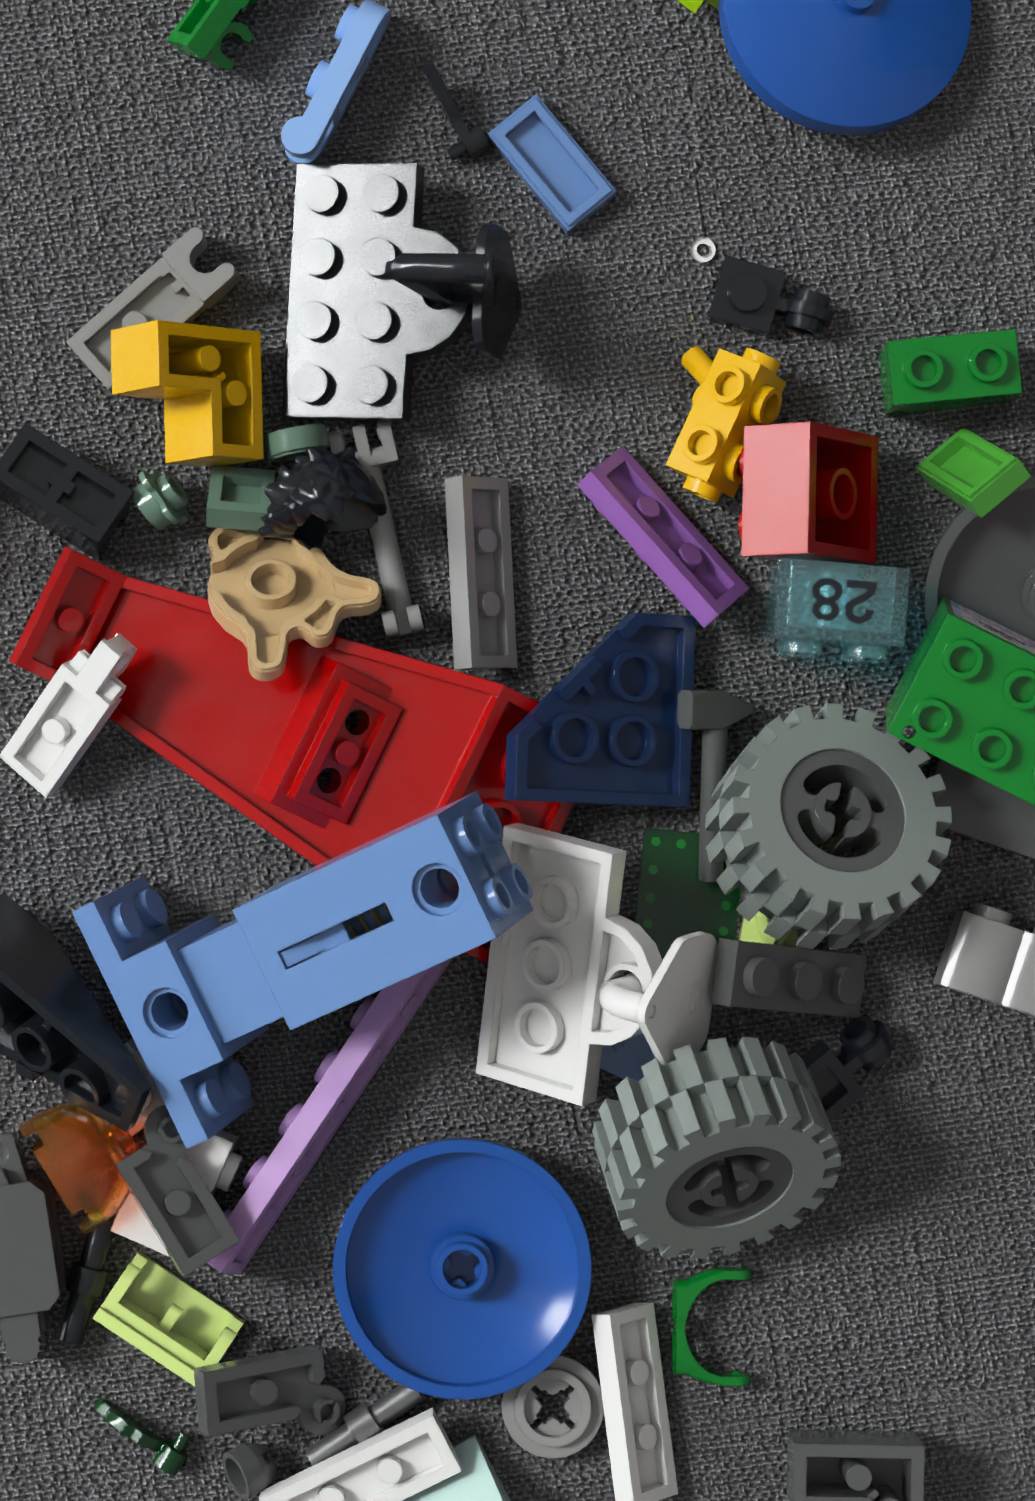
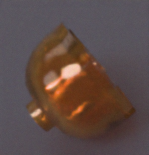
(80, 1160)

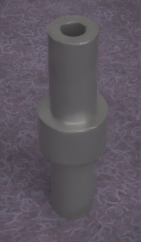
(365, 1423)

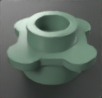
(161, 499)

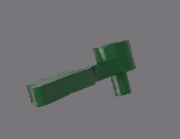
(169, 1455)

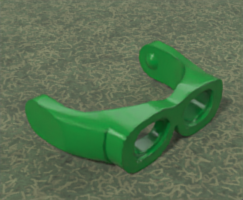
(683, 1295)

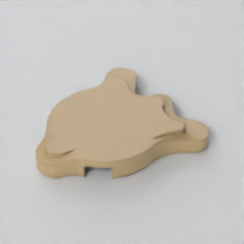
(279, 594)

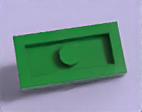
(205, 26)

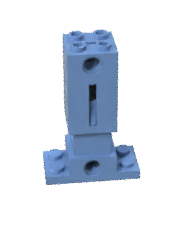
(297, 950)

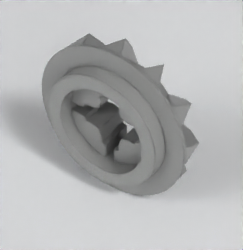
(554, 1436)

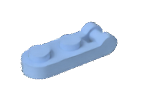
(336, 82)

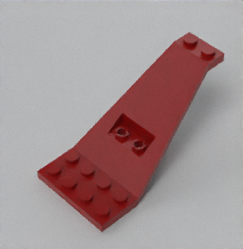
(262, 744)

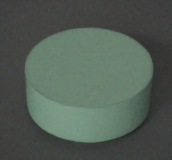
(294, 441)

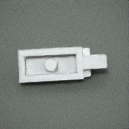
(69, 715)

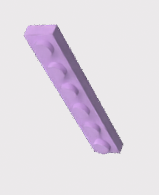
(313, 1124)

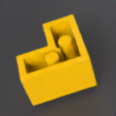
(207, 387)

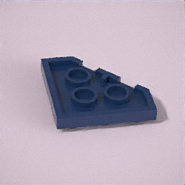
(612, 723)

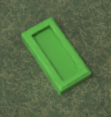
(973, 472)

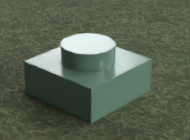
(238, 497)

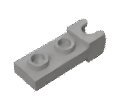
(164, 292)

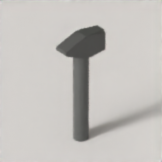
(713, 714)

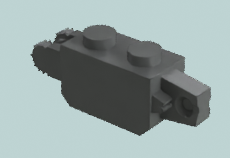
(30, 1254)

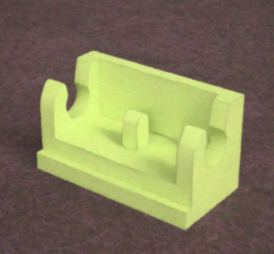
(167, 1318)

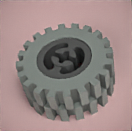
(775, 828)
(715, 1148)

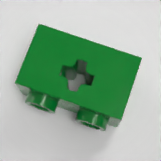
(950, 372)

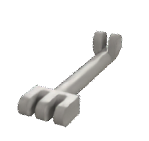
(402, 616)

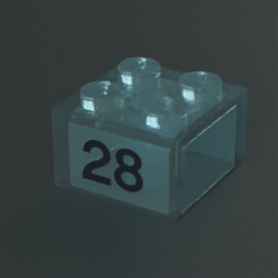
(836, 609)

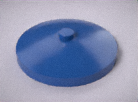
(846, 61)
(462, 1268)

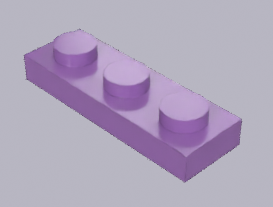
(663, 536)

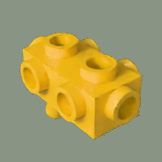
(730, 396)

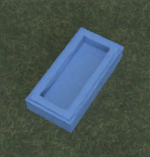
(551, 164)

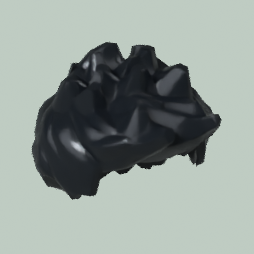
(321, 496)

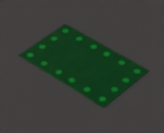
(673, 899)

